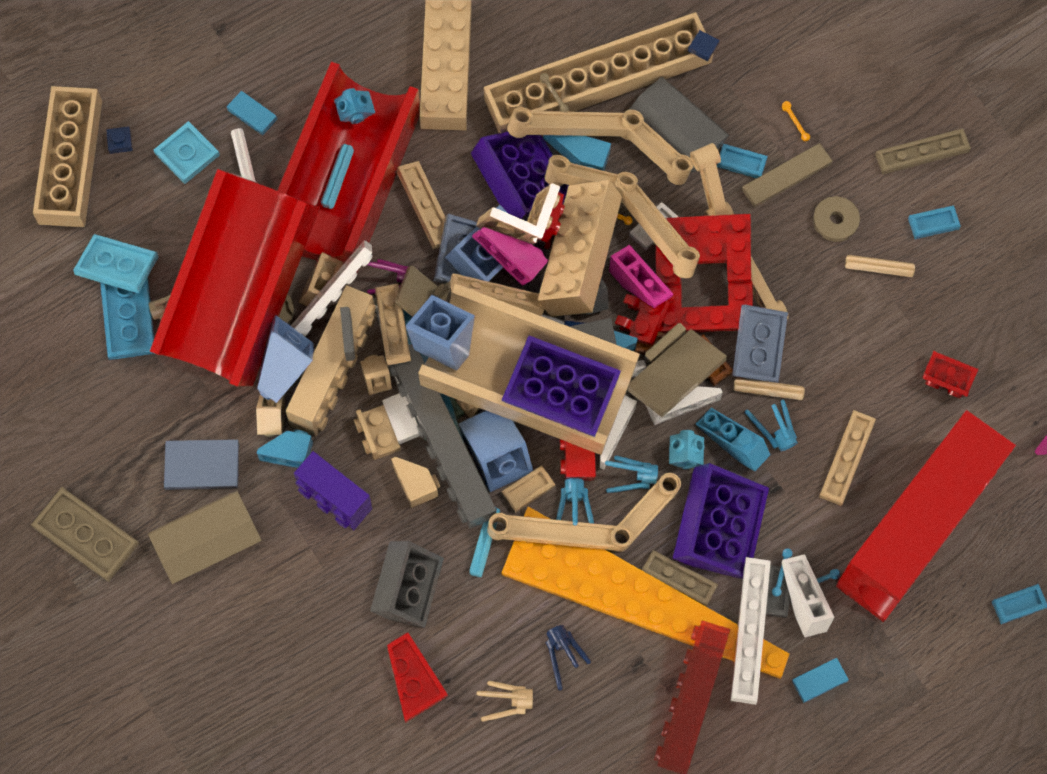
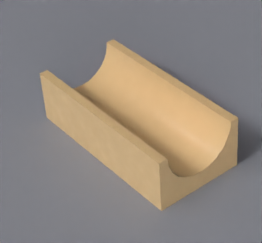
(494, 351)

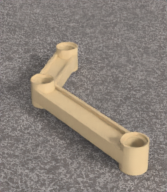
(627, 125)
(705, 161)
(682, 256)
(588, 534)

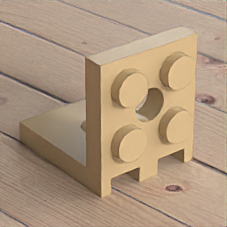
(537, 222)

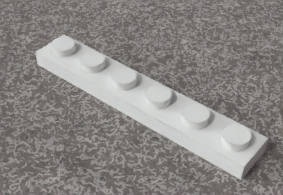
(332, 289)
(750, 631)

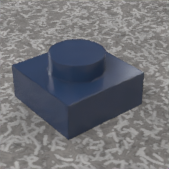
(119, 140)

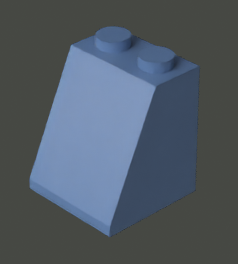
(442, 332)
(284, 359)
(496, 449)

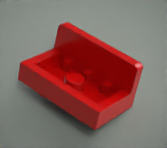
(949, 374)

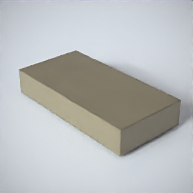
(664, 343)

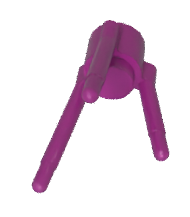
(386, 265)

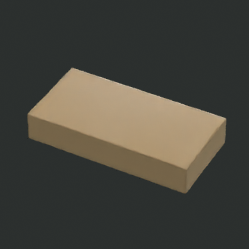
(528, 489)

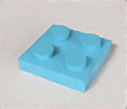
(186, 152)

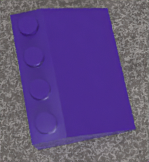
(514, 170)
(561, 386)
(720, 521)

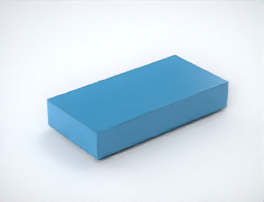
(251, 113)
(742, 161)
(934, 222)
(1019, 604)
(820, 680)

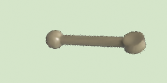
(544, 78)

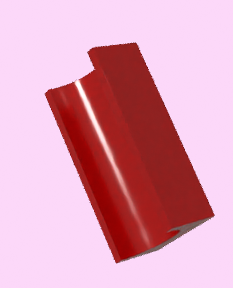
(378, 152)
(234, 277)
(924, 515)

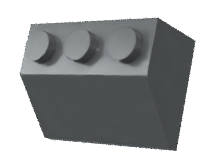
(407, 583)

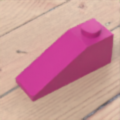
(516, 256)
(638, 277)

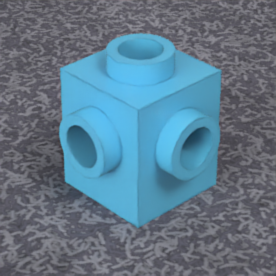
(686, 450)

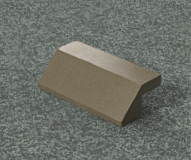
(204, 537)

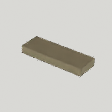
(680, 578)

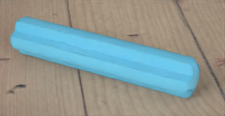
(337, 176)
(482, 550)

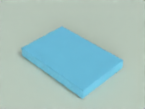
(116, 263)

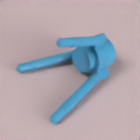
(785, 436)
(645, 473)
(574, 492)

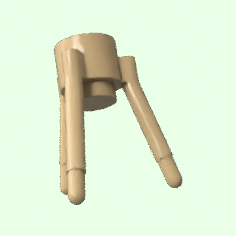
(520, 697)

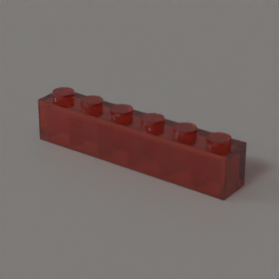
(693, 697)

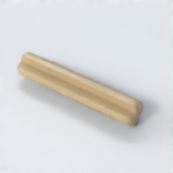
(880, 265)
(768, 388)

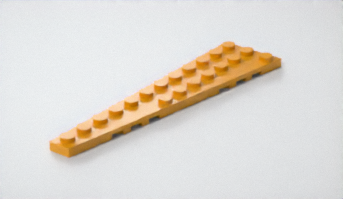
(622, 591)

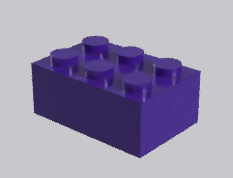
(332, 491)

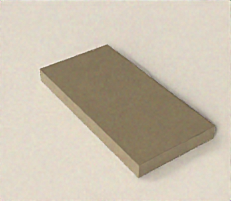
(676, 373)
(85, 534)

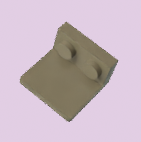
(417, 289)

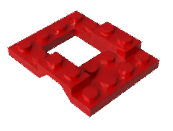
(718, 241)

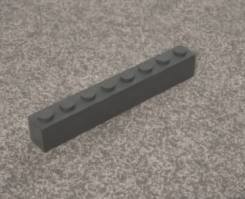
(444, 443)

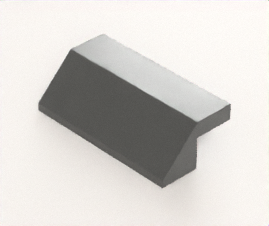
(677, 119)

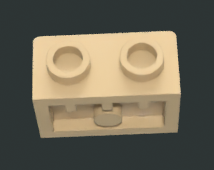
(377, 431)

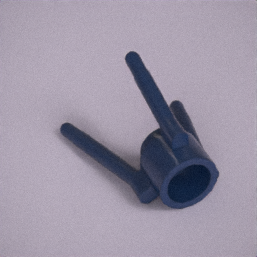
(561, 639)

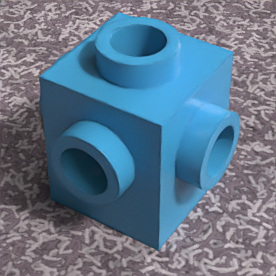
(354, 106)

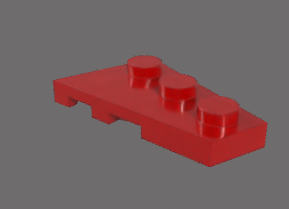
(414, 678)

